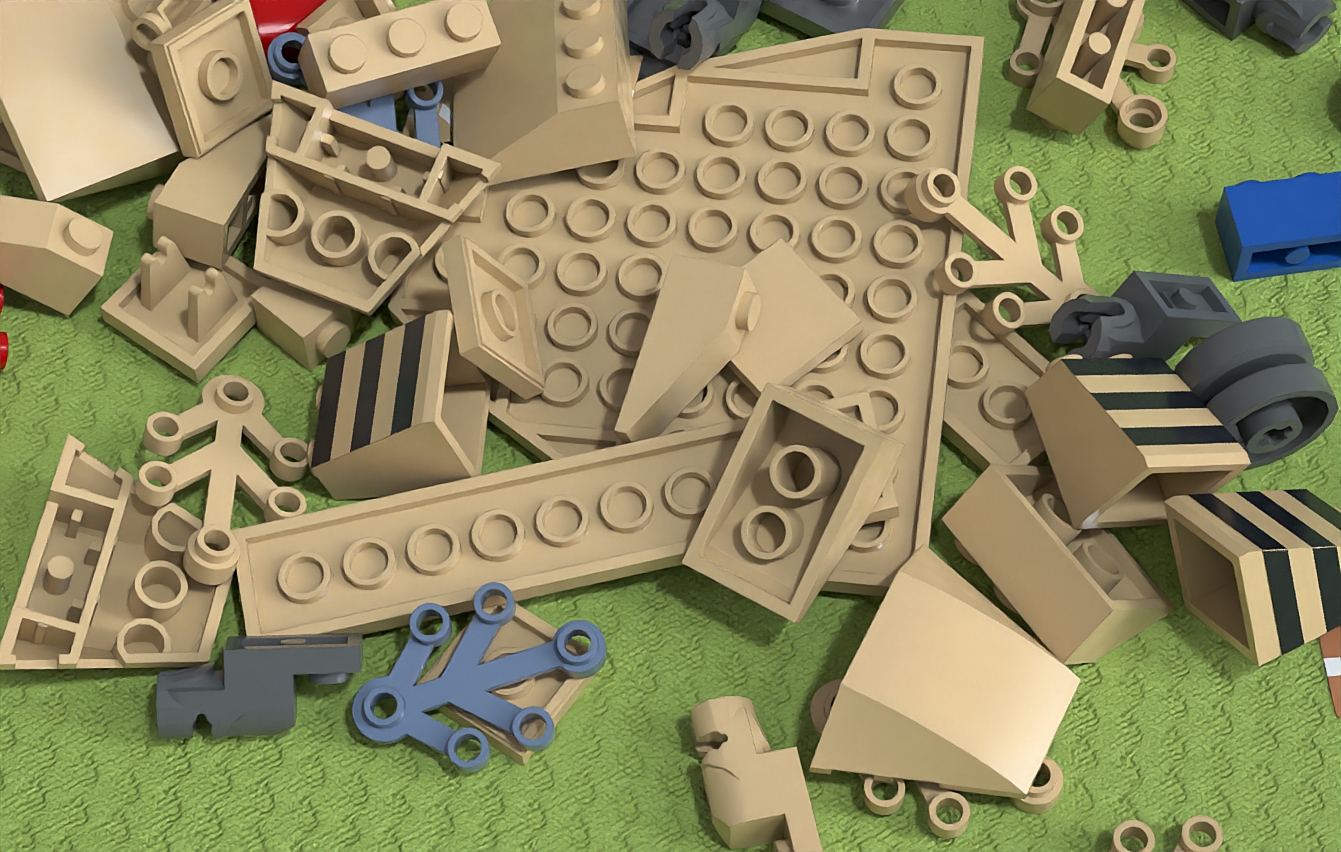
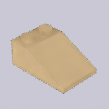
(791, 500)

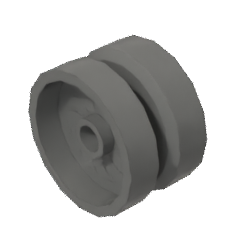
(1262, 386)

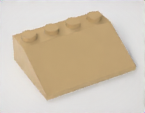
(552, 90)
(82, 97)

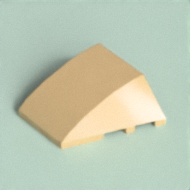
(354, 201)
(109, 579)
(946, 691)

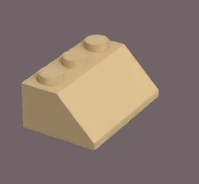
(1066, 582)

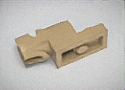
(750, 789)

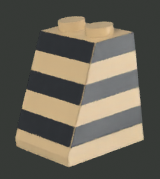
(400, 413)
(1128, 439)
(1259, 566)

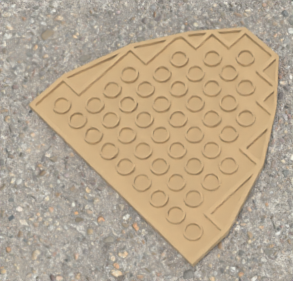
(726, 162)

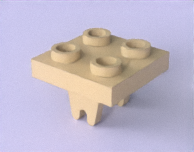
(185, 308)

